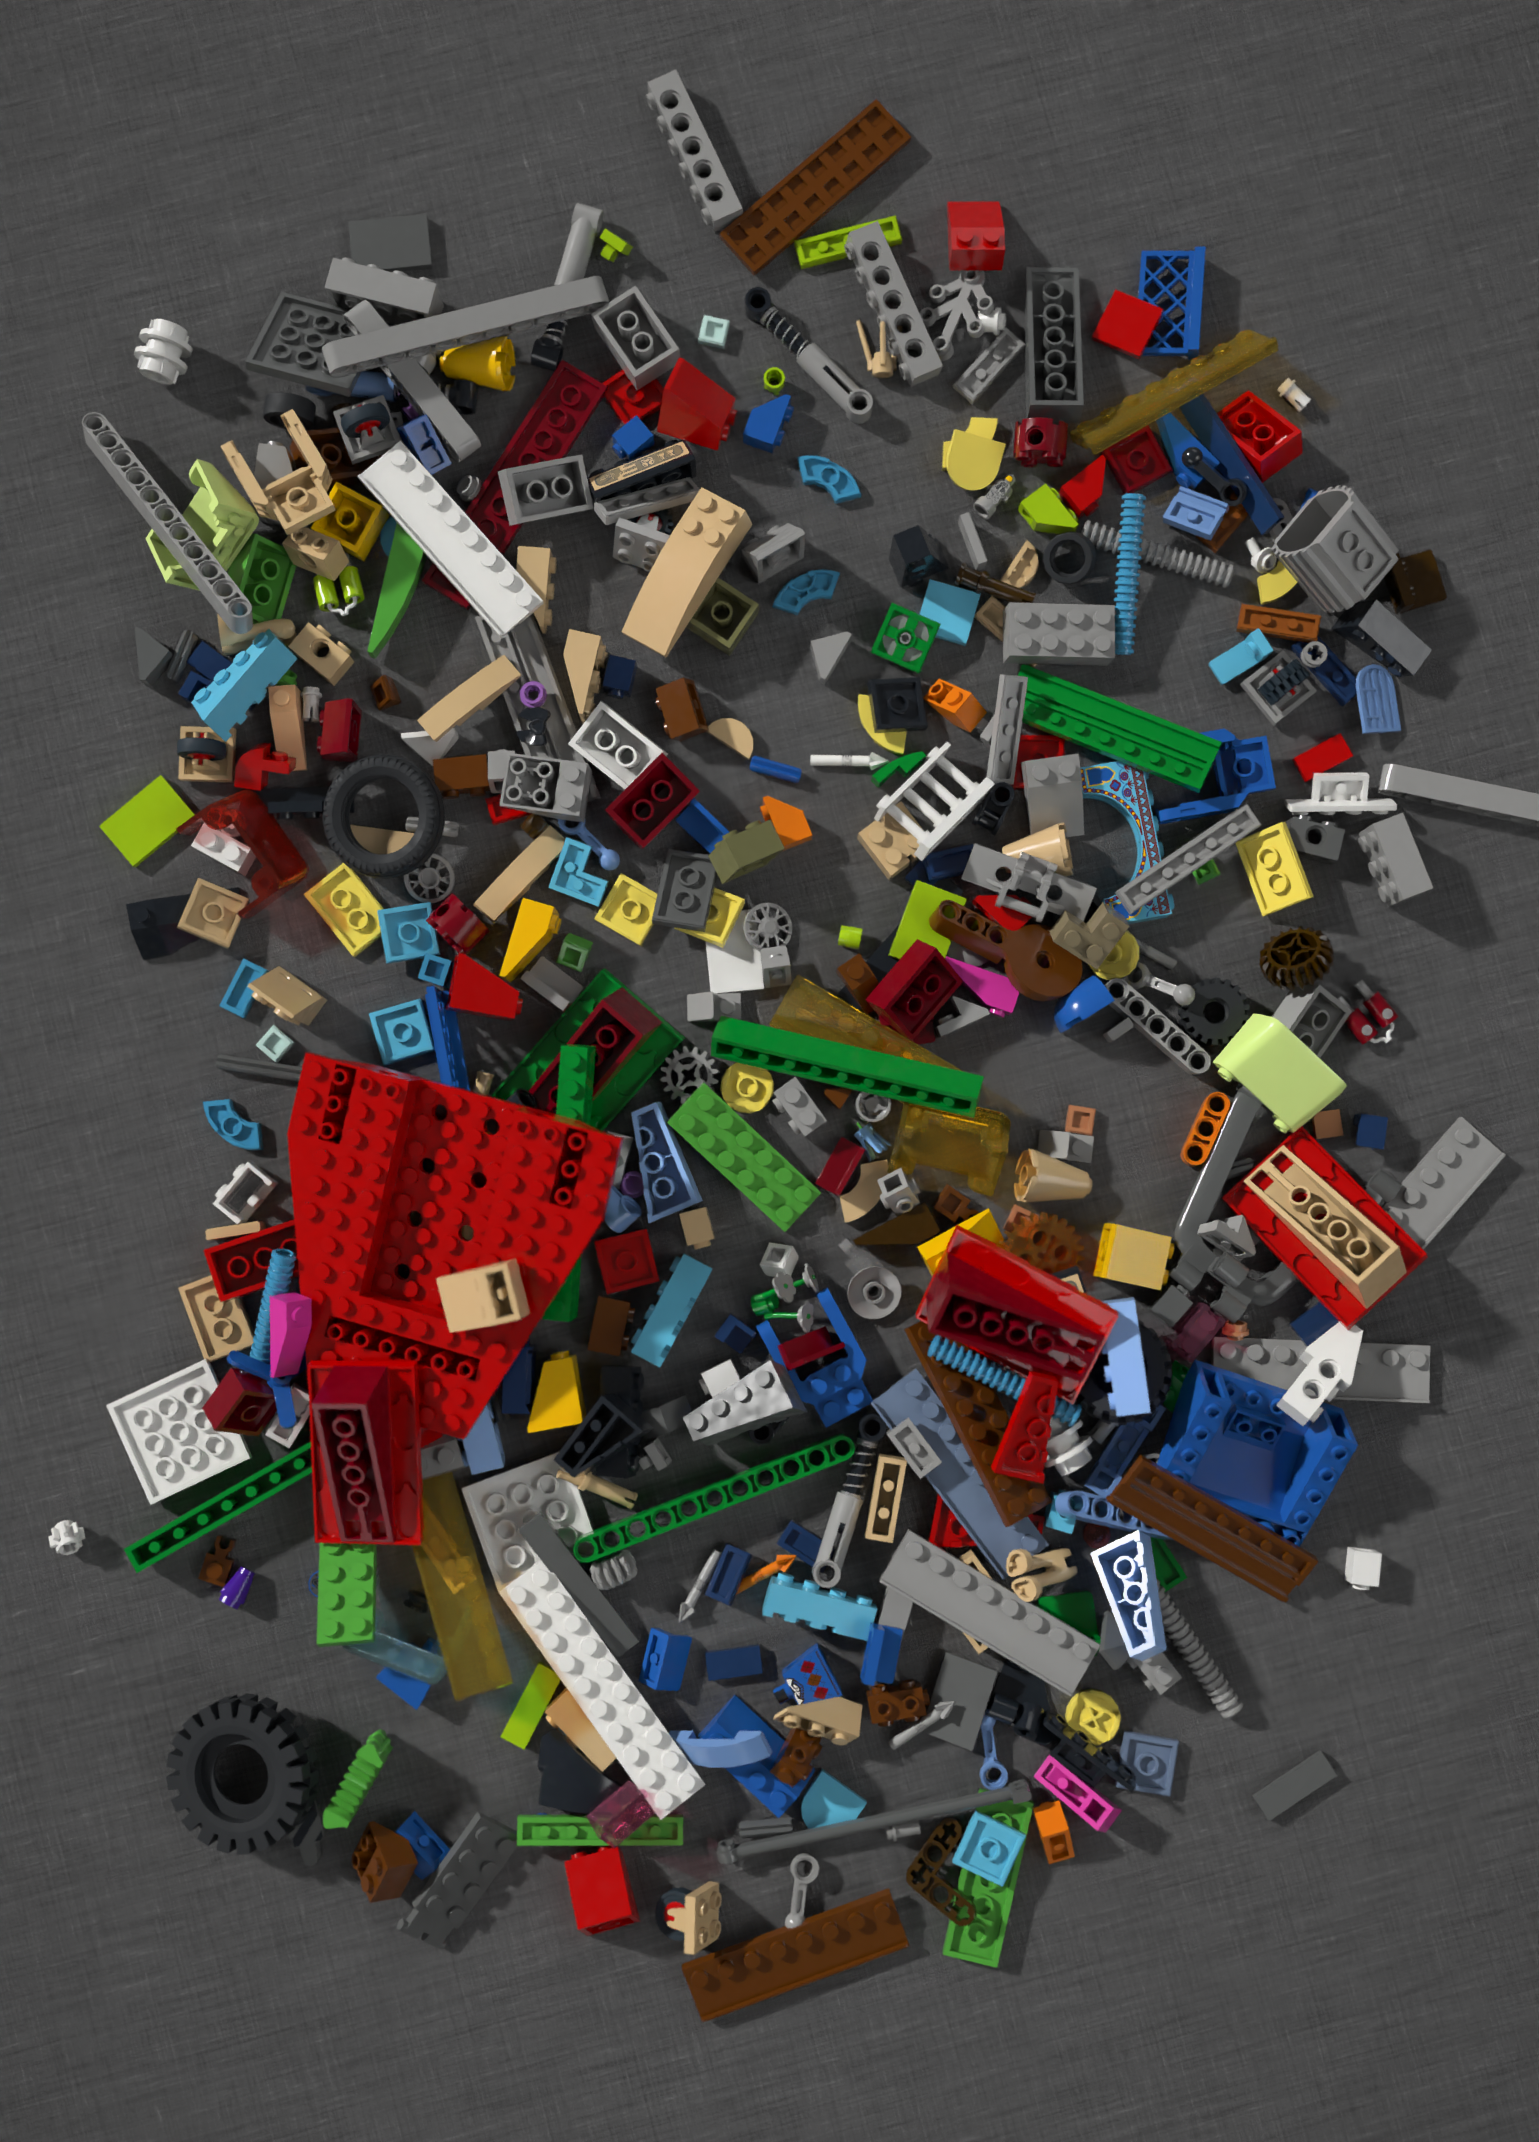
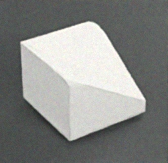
(779, 1259)

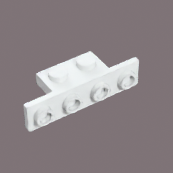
(1340, 793)

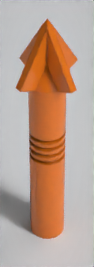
(782, 1563)

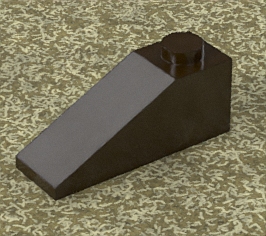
(907, 1228)

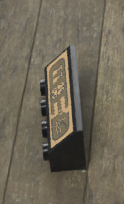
(648, 470)

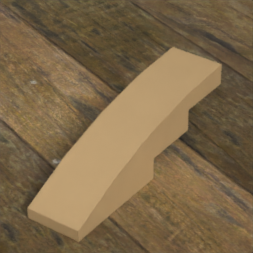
(469, 697)
(520, 874)

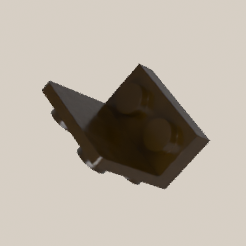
(1415, 582)

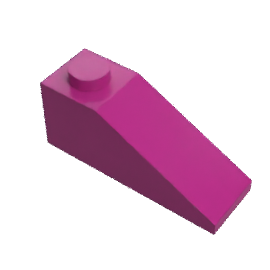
(987, 987)
(288, 1332)
(1078, 1795)

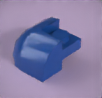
(1081, 1003)

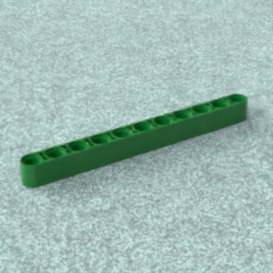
(704, 1508)

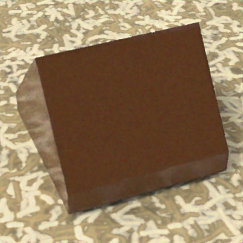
(385, 692)
(837, 1096)

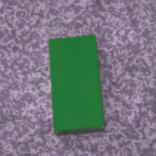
(1166, 1566)

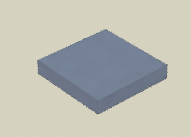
(1151, 1760)

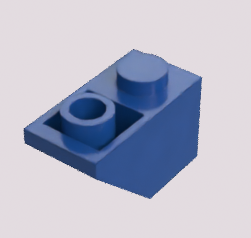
(766, 424)

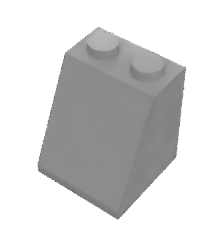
(272, 463)

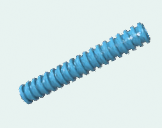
(1128, 570)
(276, 1284)
(994, 1375)

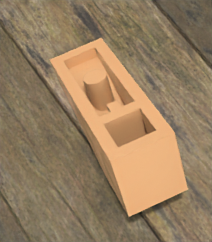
(287, 722)

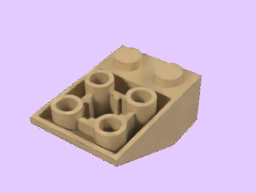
(583, 658)
(288, 996)
(483, 1296)

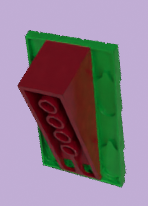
(628, 1044)

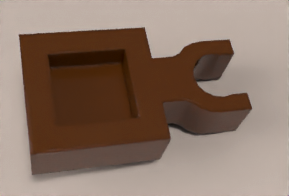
(953, 1204)
(218, 1565)

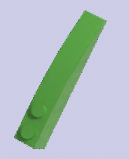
(399, 584)

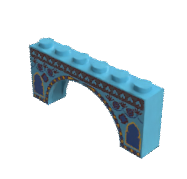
(1127, 791)

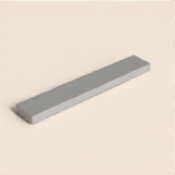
(1188, 858)

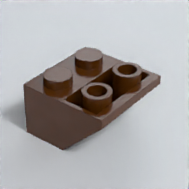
(383, 1862)

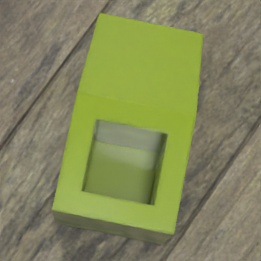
(1046, 512)

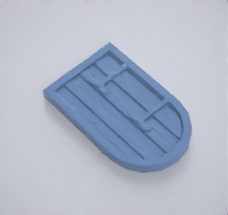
(1377, 700)

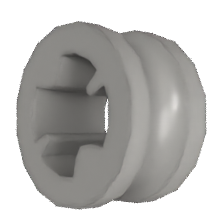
(1307, 658)

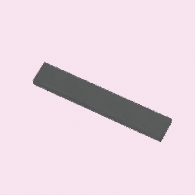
(579, 1584)

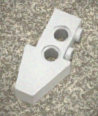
(1334, 1351)

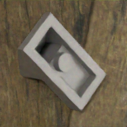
(775, 966)
(712, 1006)
(967, 1014)
(1066, 1145)
(1229, 1236)

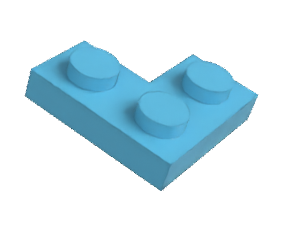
(570, 874)

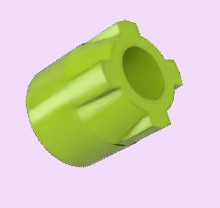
(777, 375)
(850, 937)

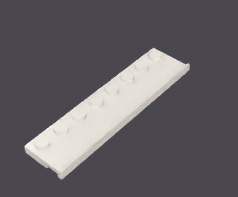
(450, 539)

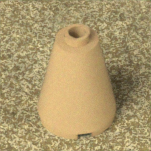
(1047, 845)
(1049, 1179)

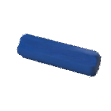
(775, 769)

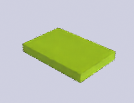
(147, 821)
(915, 920)

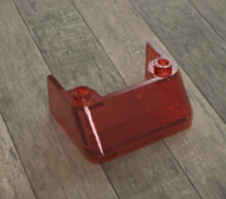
(280, 858)

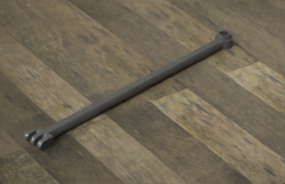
(731, 1852)

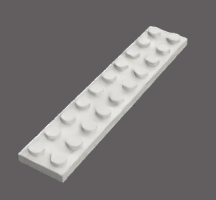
(602, 1688)

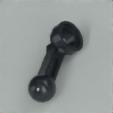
(1193, 459)

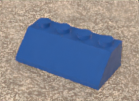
(755, 1776)

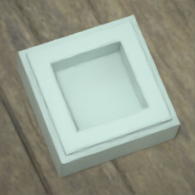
(713, 332)
(275, 1044)

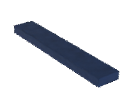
(1232, 462)

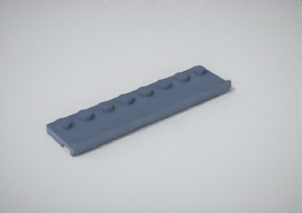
(956, 1475)

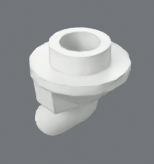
(1261, 560)

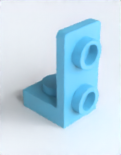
(1241, 657)

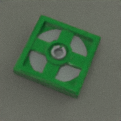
(905, 637)

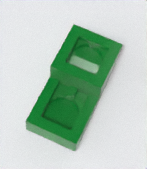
(903, 765)

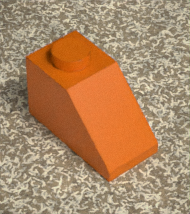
(1054, 1831)

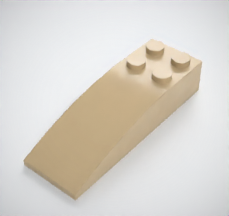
(686, 570)

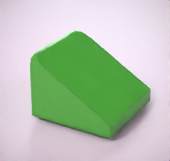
(574, 952)

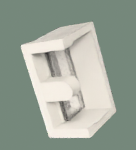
(244, 1192)

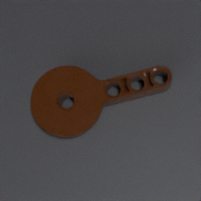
(1030, 956)

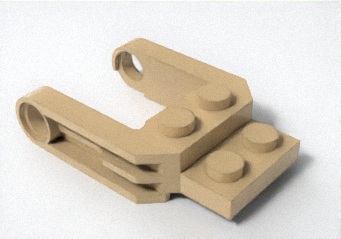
(295, 497)

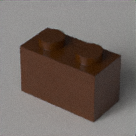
(681, 709)
(462, 776)
(610, 1326)

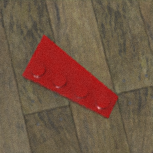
(1027, 1433)
(948, 1531)

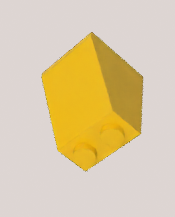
(1133, 1256)
(558, 1395)

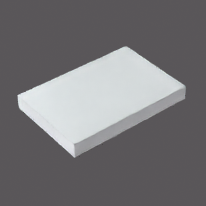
(737, 964)

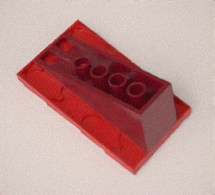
(1015, 1312)
(366, 1452)

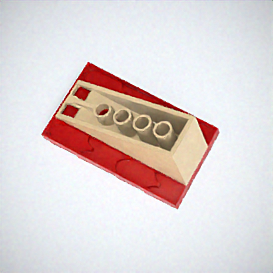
(1325, 1227)

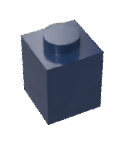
(619, 677)

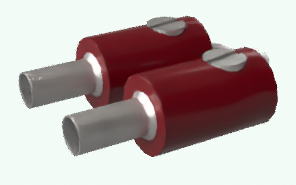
(1378, 1008)

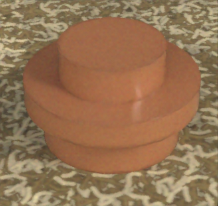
(1235, 1331)

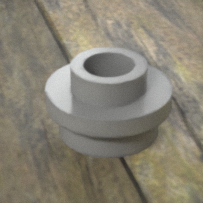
(468, 487)

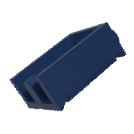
(519, 1383)

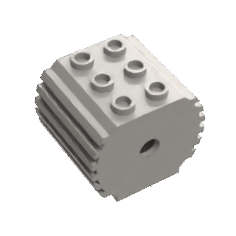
(1335, 549)

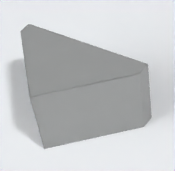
(828, 652)

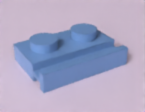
(1195, 513)

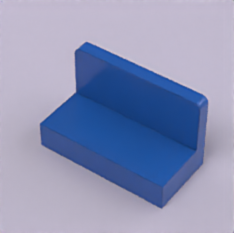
(701, 825)
(881, 1654)
(665, 1660)
(425, 1844)

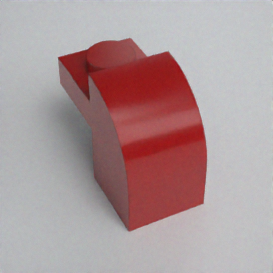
(254, 766)

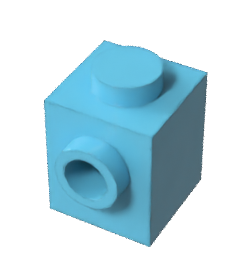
(1054, 1519)

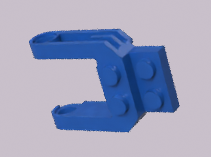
(1239, 769)
(836, 1387)

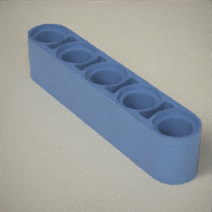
(1107, 1516)

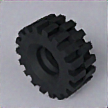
(1234, 1012)

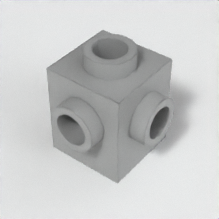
(899, 1192)

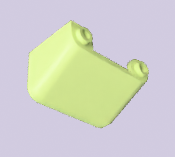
(217, 516)
(1279, 1072)

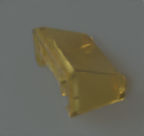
(952, 1144)

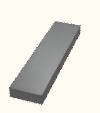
(646, 501)
(1007, 728)

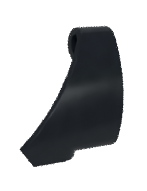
(1021, 1702)
(568, 1778)

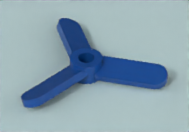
(280, 1386)

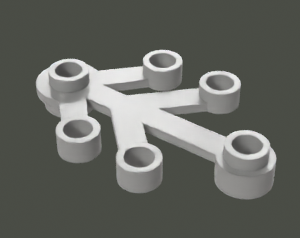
(956, 308)

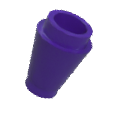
(237, 1588)

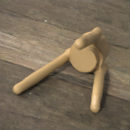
(882, 364)

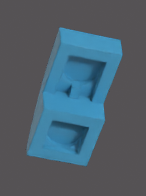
(436, 970)

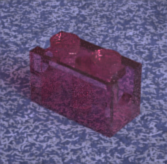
(1195, 1332)
(621, 1814)

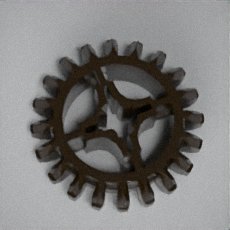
(1296, 958)

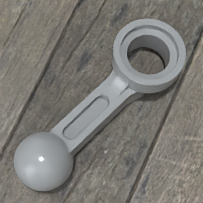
(1182, 994)
(796, 1915)

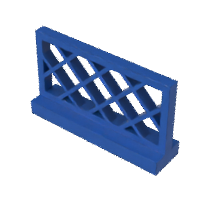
(1193, 299)
(447, 1040)

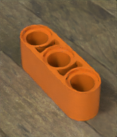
(1214, 1119)

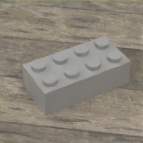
(391, 294)
(1058, 634)

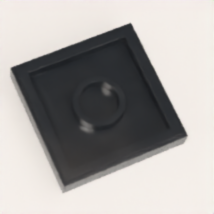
(897, 705)

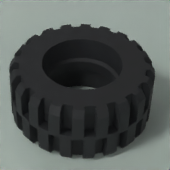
(1158, 1379)

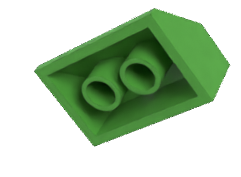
(264, 577)

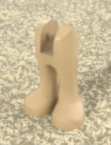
(234, 643)
(1030, 1587)

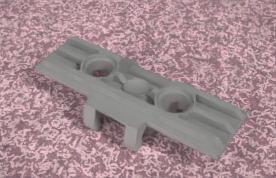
(1032, 876)

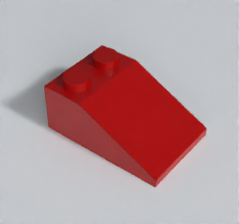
(975, 236)
(1261, 434)

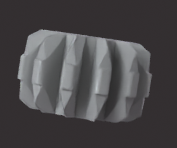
(613, 1569)

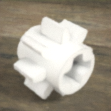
(66, 1537)

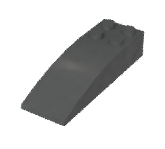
(1053, 344)

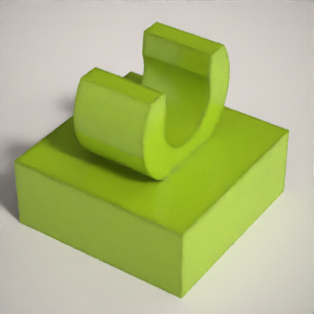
(614, 245)

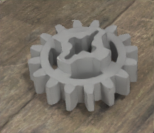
(680, 1068)

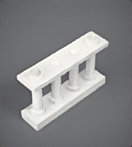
(943, 824)

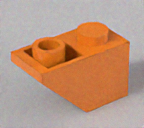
(955, 704)
(787, 821)

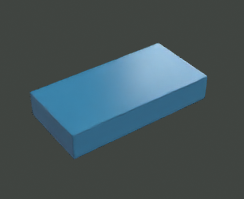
(238, 996)

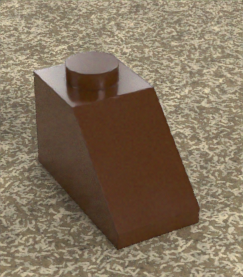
(858, 980)

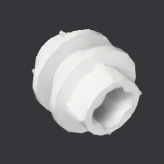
(162, 353)
(1066, 1448)

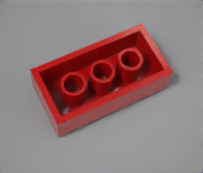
(243, 1263)

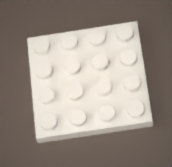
(171, 1435)
(513, 1498)

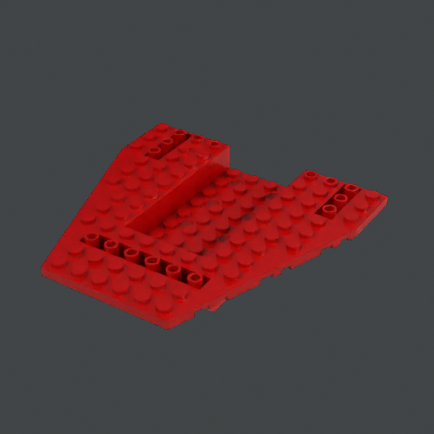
(360, 1175)

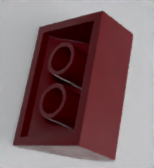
(652, 801)
(914, 989)

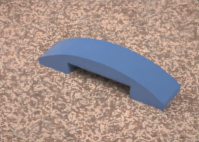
(1119, 1452)
(723, 1753)

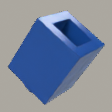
(632, 439)

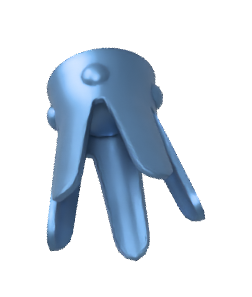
(870, 1138)

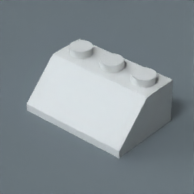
(615, 745)

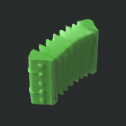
(358, 1781)

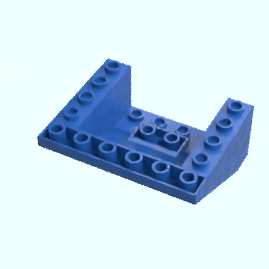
(1252, 1453)

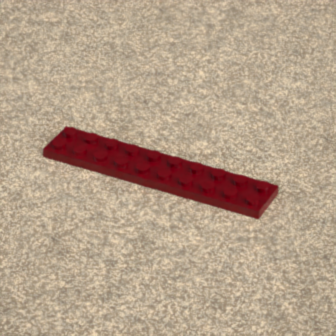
(543, 436)

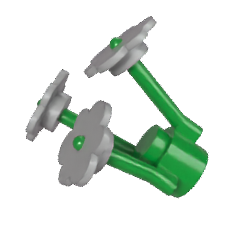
(784, 1287)

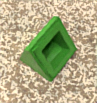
(1206, 872)

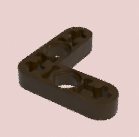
(933, 1879)

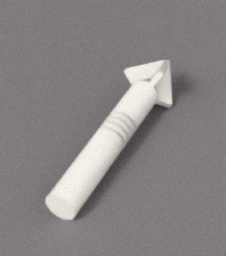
(873, 760)

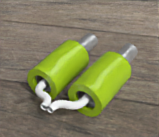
(350, 586)

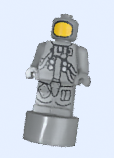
(998, 492)

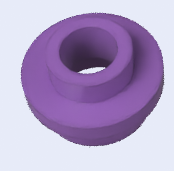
(530, 687)

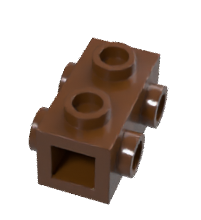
(897, 1702)
(795, 1757)

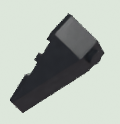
(156, 923)

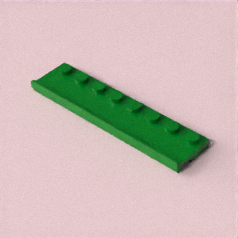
(1117, 730)

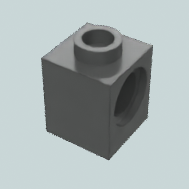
(1170, 1304)

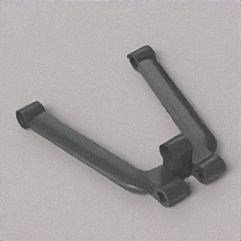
(1198, 1258)

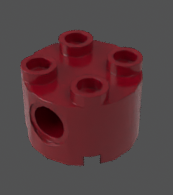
(1040, 442)
(457, 925)

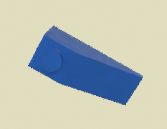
(1176, 440)

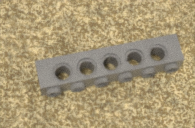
(670, 90)
(872, 241)

